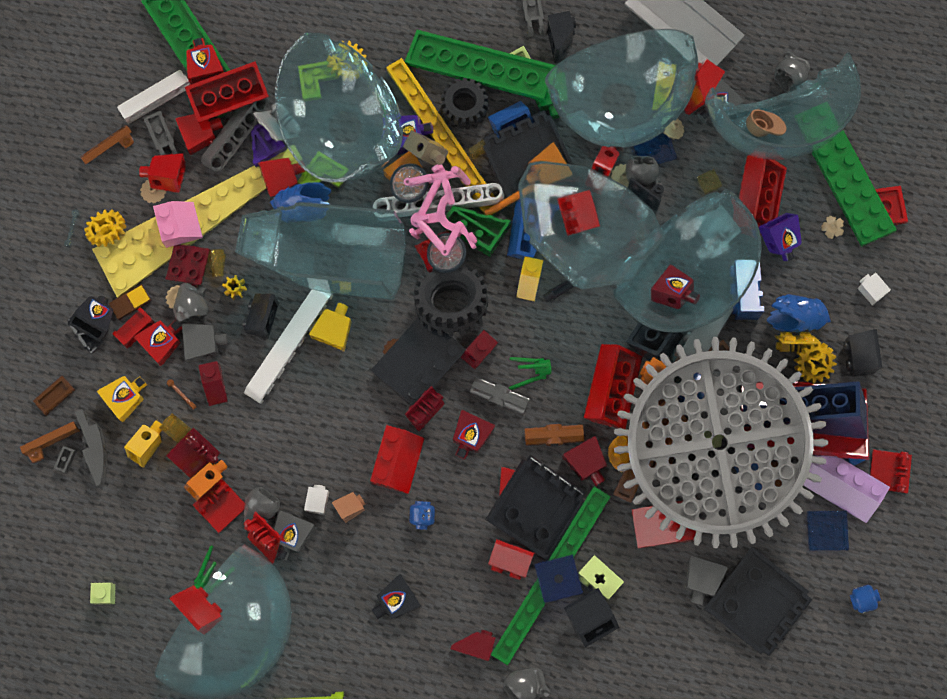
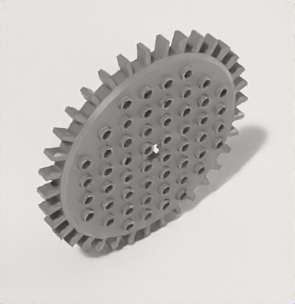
(774, 388)

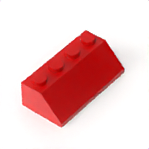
(226, 92)
(762, 188)
(611, 381)

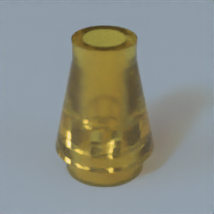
(217, 262)

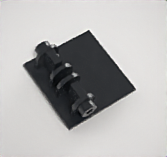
(650, 198)

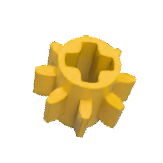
(238, 290)

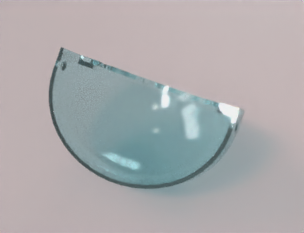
(625, 86)
(335, 110)
(811, 114)
(713, 245)
(243, 643)

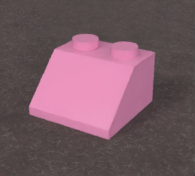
(177, 222)

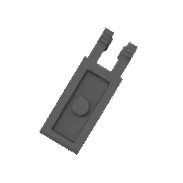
(532, 14)
(160, 133)

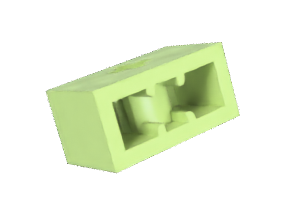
(596, 567)

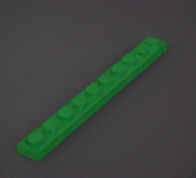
(534, 601)

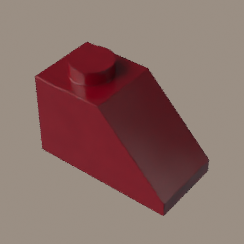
(213, 383)
(476, 645)

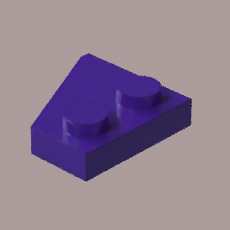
(264, 146)

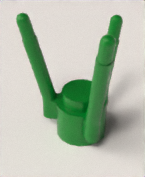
(540, 366)
(200, 580)

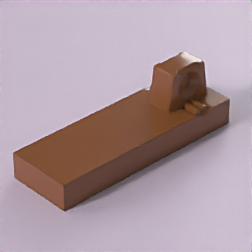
(122, 136)
(34, 448)

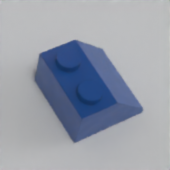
(509, 116)

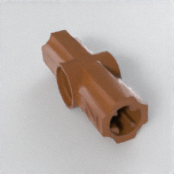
(554, 435)

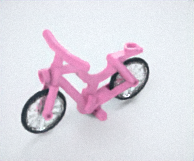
(410, 184)

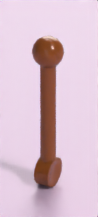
(170, 383)

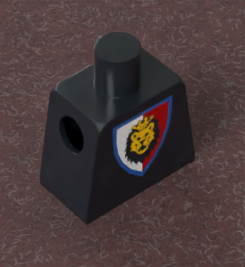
(92, 317)
(396, 599)

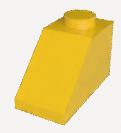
(529, 278)

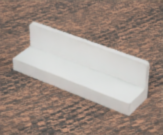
(153, 96)

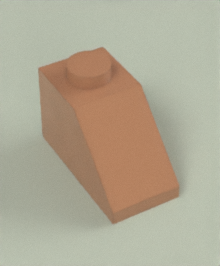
(349, 506)

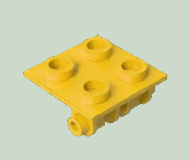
(787, 338)

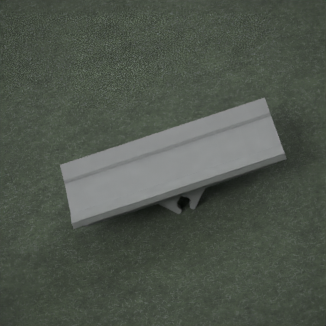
(711, 31)

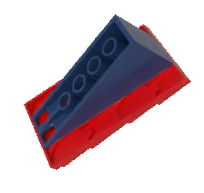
(846, 418)

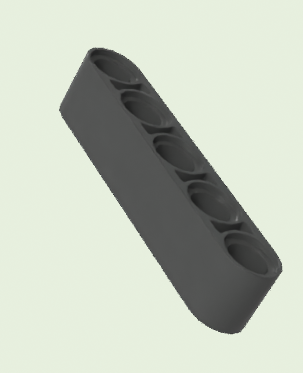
(227, 137)

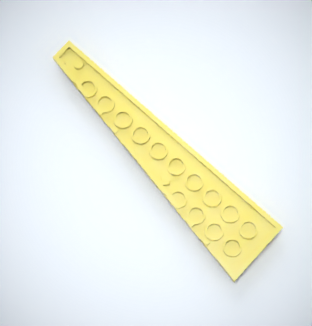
(141, 248)

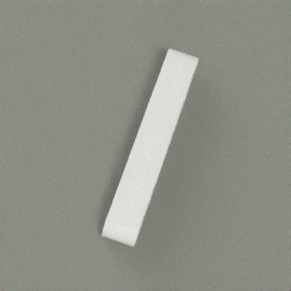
(466, 201)
(286, 345)

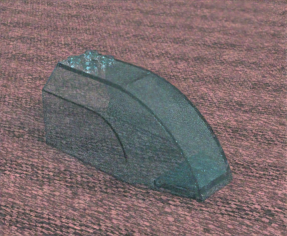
(328, 247)

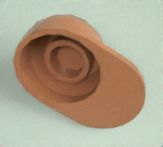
(762, 123)

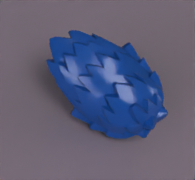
(306, 192)
(798, 314)

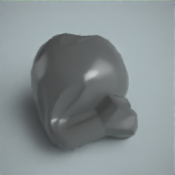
(791, 72)
(643, 170)
(190, 304)
(263, 503)
(526, 684)

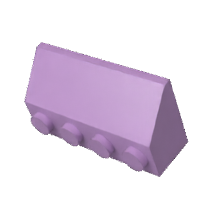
(847, 487)

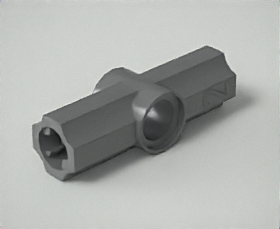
(499, 395)

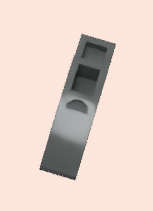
(96, 455)

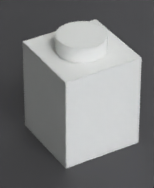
(873, 288)
(316, 500)

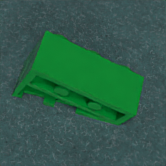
(486, 228)

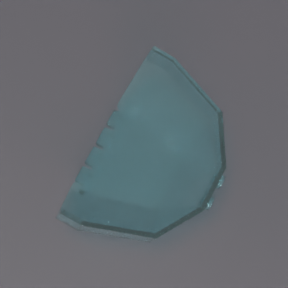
(598, 256)

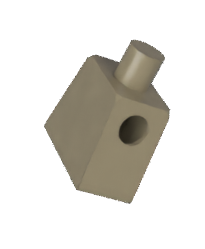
(431, 152)

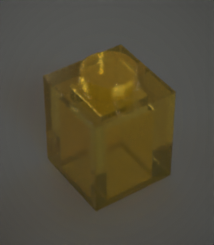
(174, 427)

